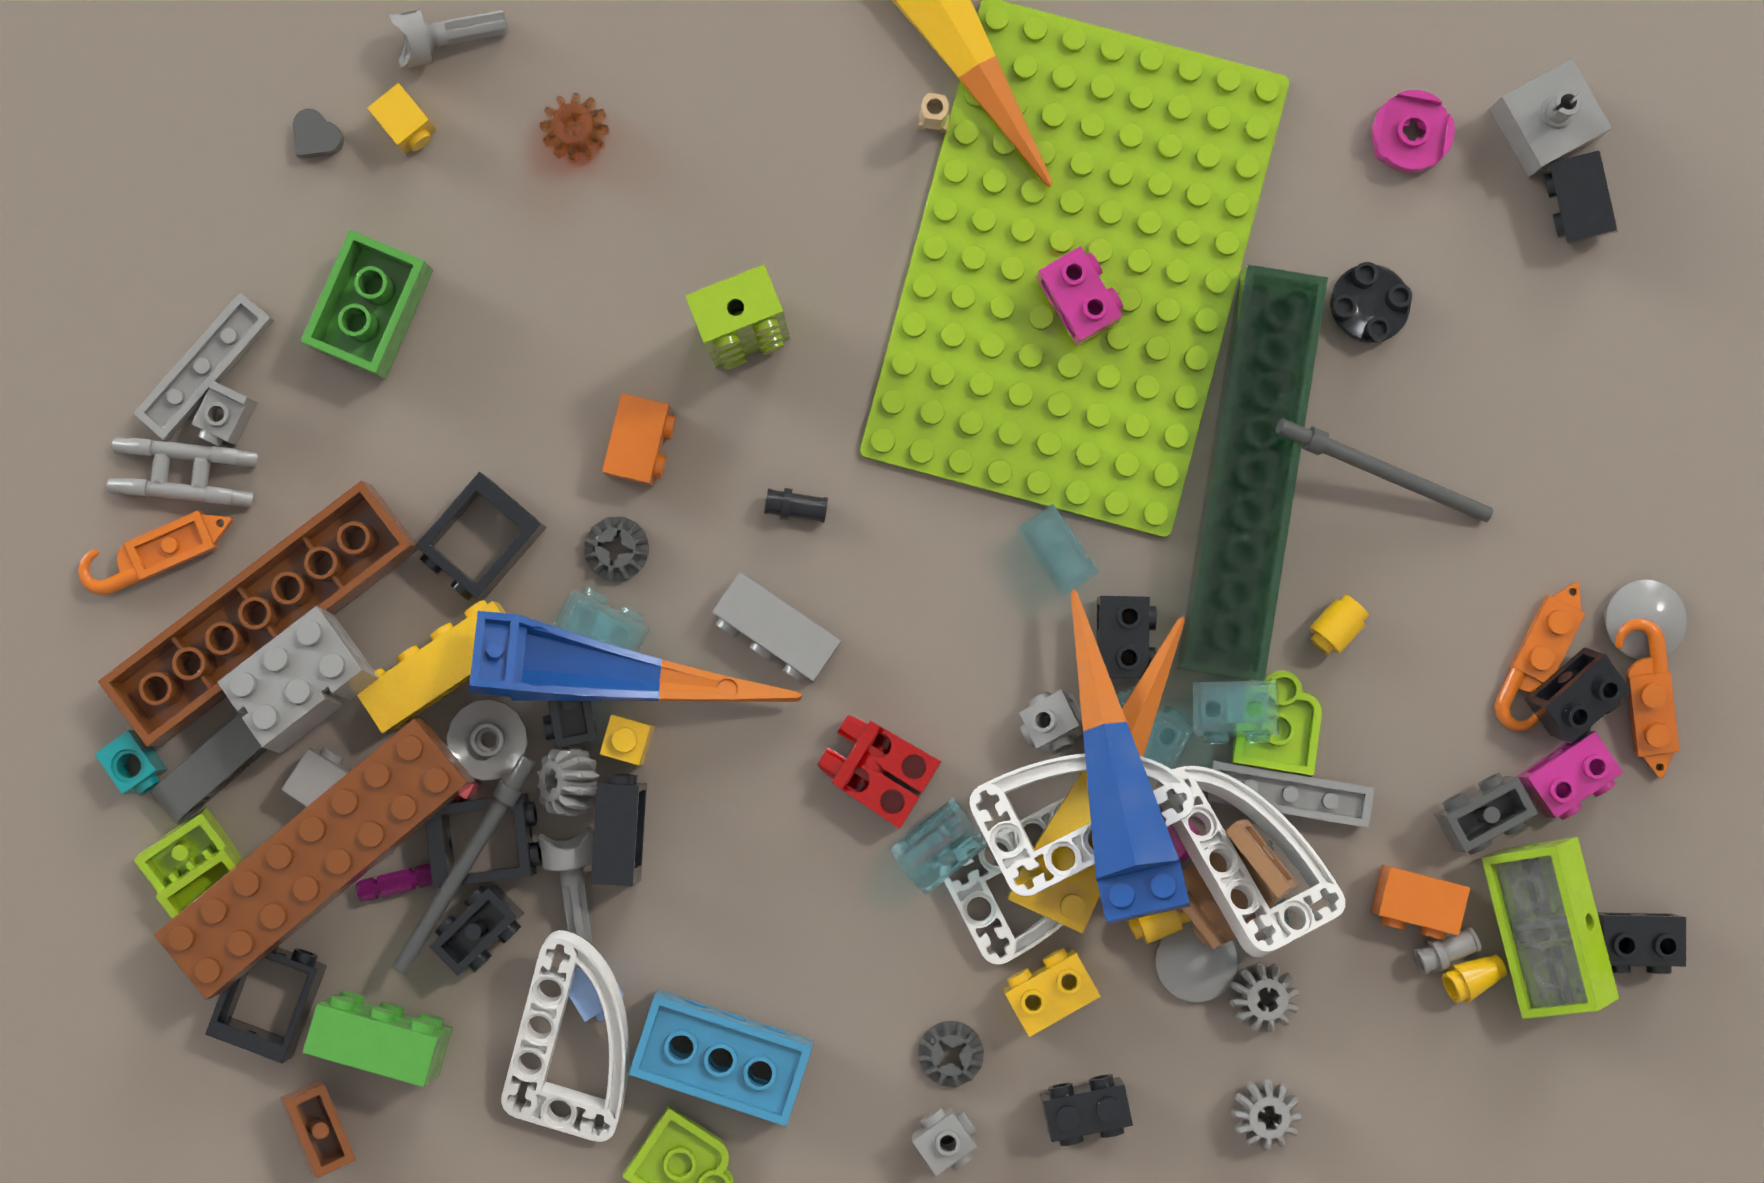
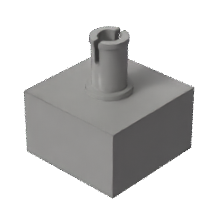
(1550, 117)

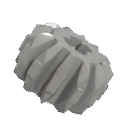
(567, 781)
(1279, 997)
(1254, 1126)

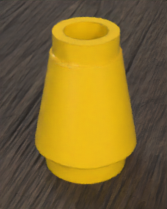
(1472, 978)

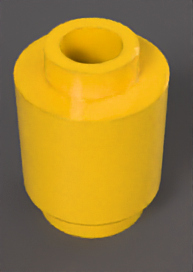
(1338, 625)
(1158, 925)

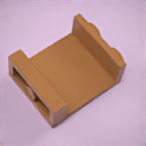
(1265, 869)

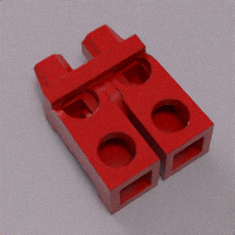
(869, 762)

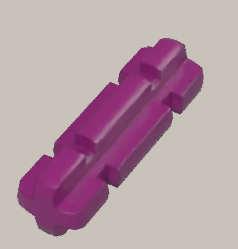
(394, 883)

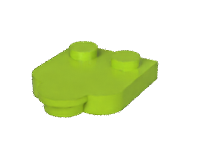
(1299, 732)
(679, 1153)

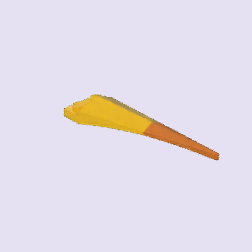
(961, 42)
(1075, 897)

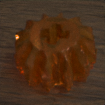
(572, 112)

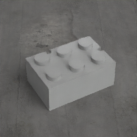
(288, 677)

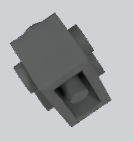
(1493, 810)

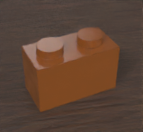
(317, 1128)

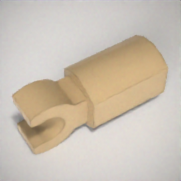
(934, 113)

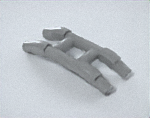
(199, 489)

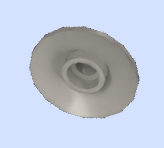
(467, 734)

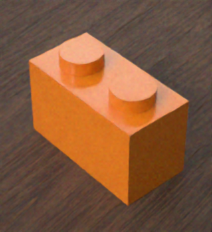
(638, 440)
(1419, 901)

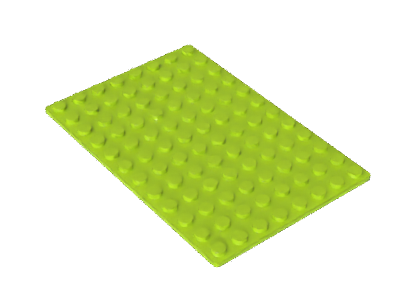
(1151, 174)

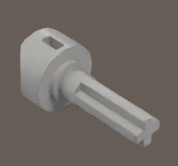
(422, 37)
(569, 858)

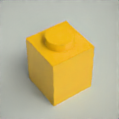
(402, 119)
(627, 739)

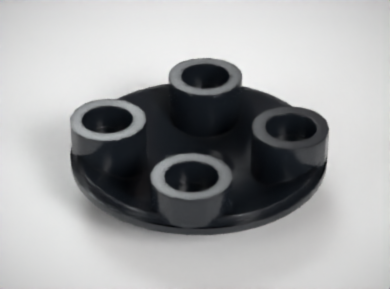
(1370, 303)

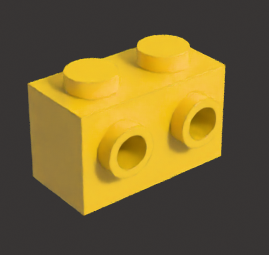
(1050, 991)

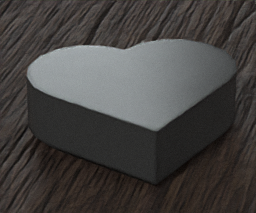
(315, 136)

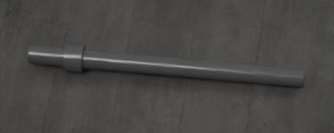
(1318, 442)
(505, 795)

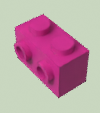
(1080, 295)
(1570, 776)

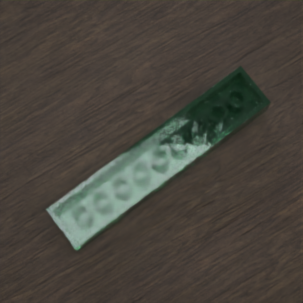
(1252, 474)

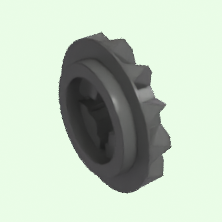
(627, 564)
(953, 1034)

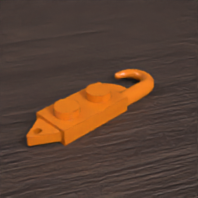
(157, 551)
(1540, 652)
(1651, 698)

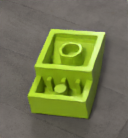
(188, 861)

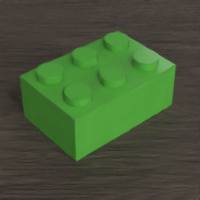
(367, 304)
(378, 1038)

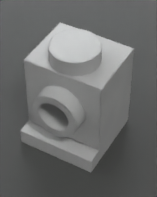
(236, 414)

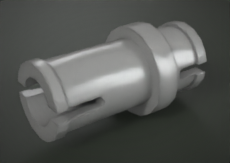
(1440, 953)

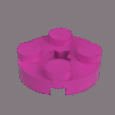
(1431, 118)

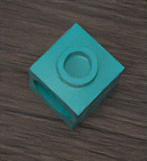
(115, 759)

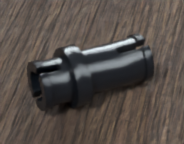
(795, 505)

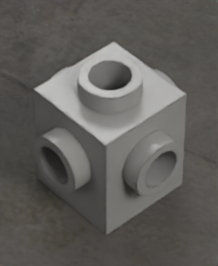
(1052, 722)
(942, 1154)

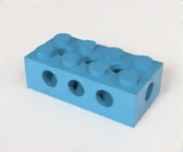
(701, 1077)

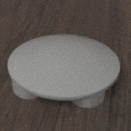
(1646, 601)
(1193, 969)

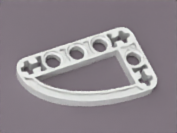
(1077, 840)
(1237, 877)
(977, 887)
(542, 1093)

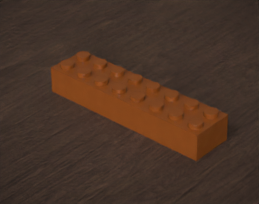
(318, 564)
(314, 858)

